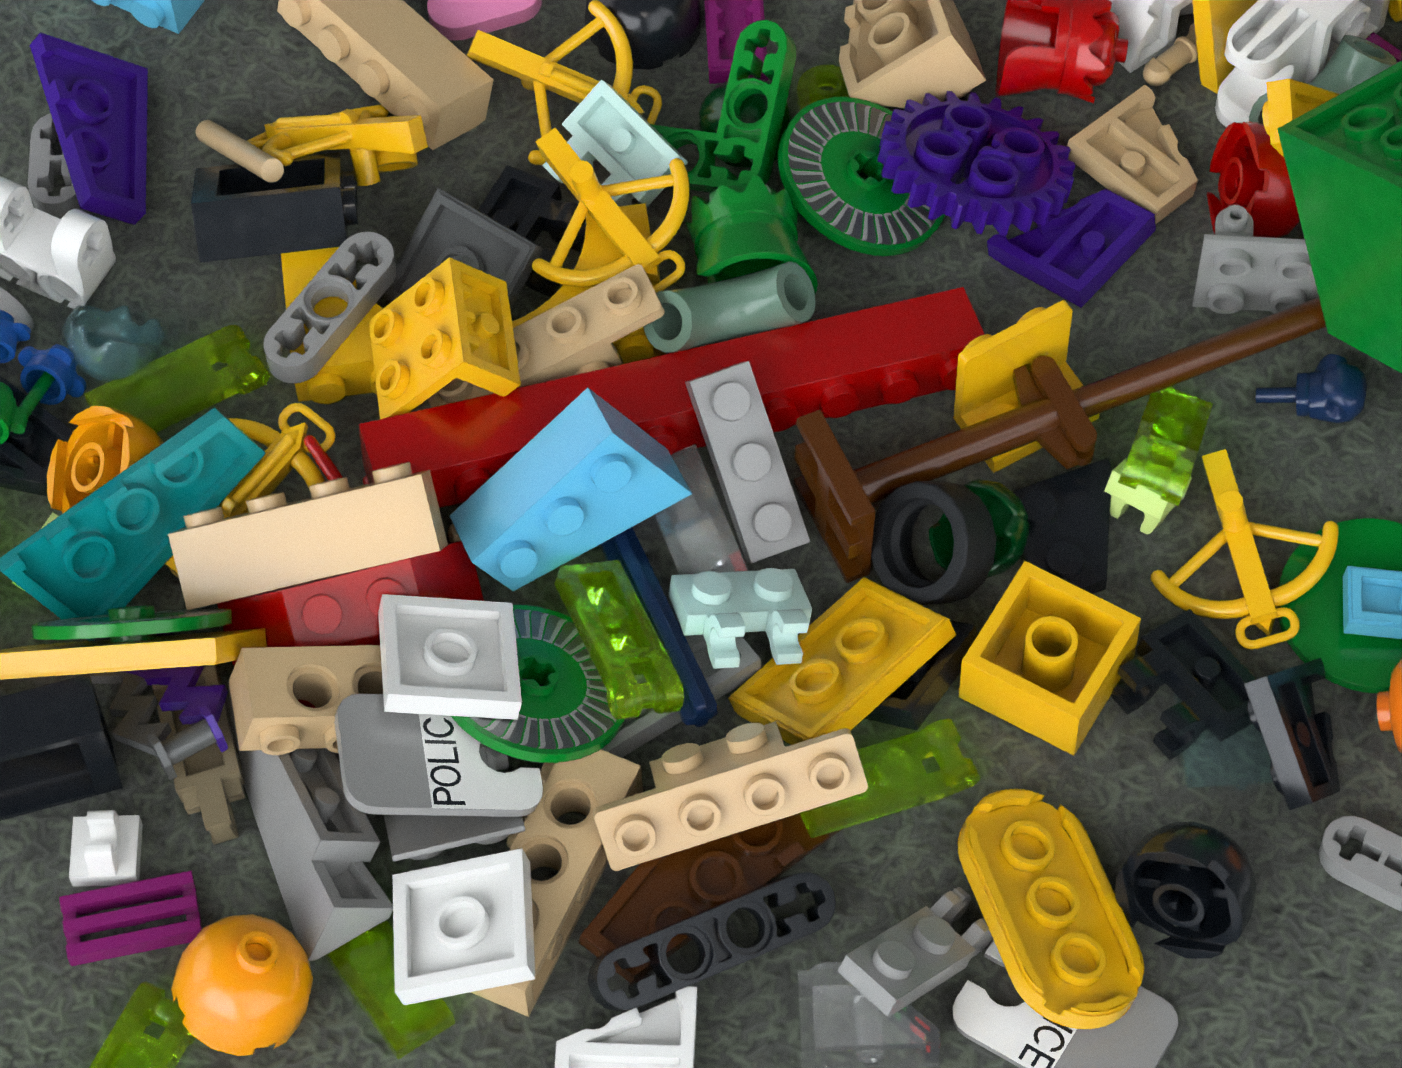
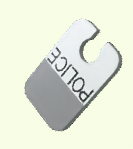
(422, 766)
(1035, 1042)

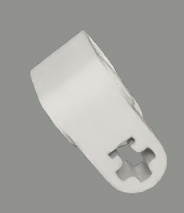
(49, 253)

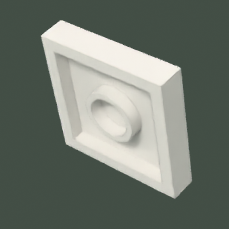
(449, 657)
(463, 927)

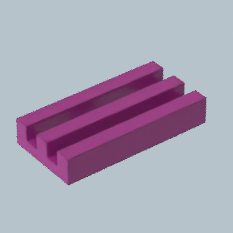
(125, 895)

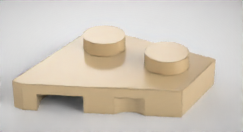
(1136, 156)

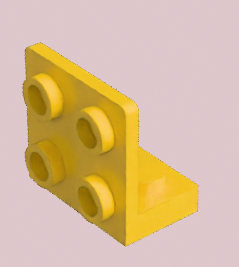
(442, 330)
(988, 363)

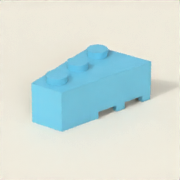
(567, 493)

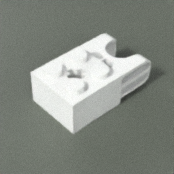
(1286, 42)

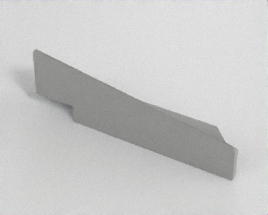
(314, 845)

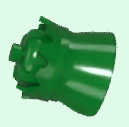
(745, 231)

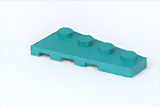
(119, 533)

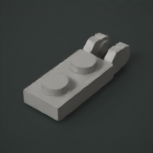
(915, 954)

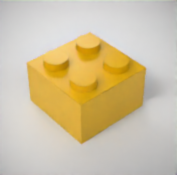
(1048, 657)

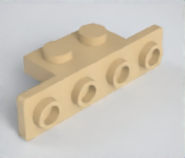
(575, 334)
(727, 790)

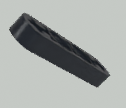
(714, 946)

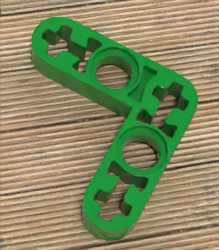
(734, 137)

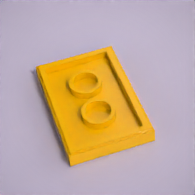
(848, 664)

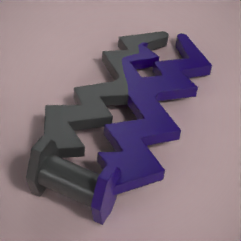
(200, 704)

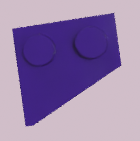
(1078, 247)

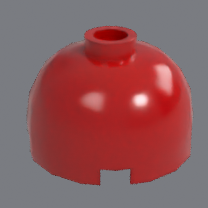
(1254, 178)

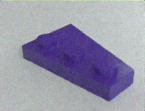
(99, 124)

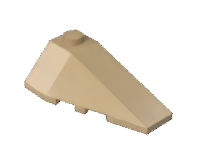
(907, 51)

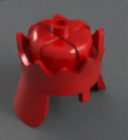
(1058, 47)

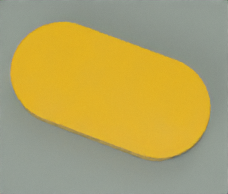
(1050, 909)

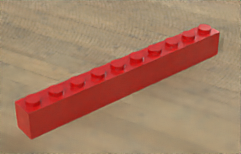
(808, 367)

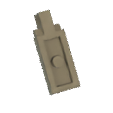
(208, 778)

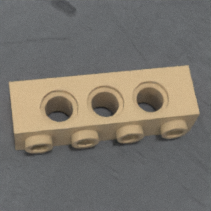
(272, 680)
(571, 850)

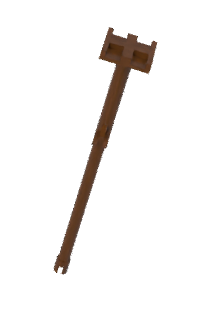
(1047, 413)

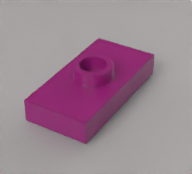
(723, 27)

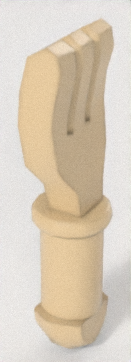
(1184, 51)

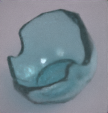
(110, 342)

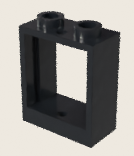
(250, 217)
(54, 747)

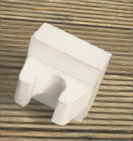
(105, 849)

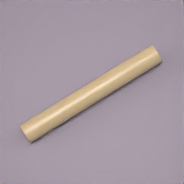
(240, 151)

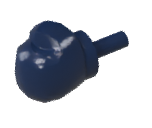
(1328, 394)

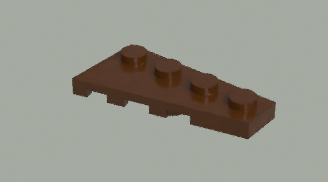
(694, 881)

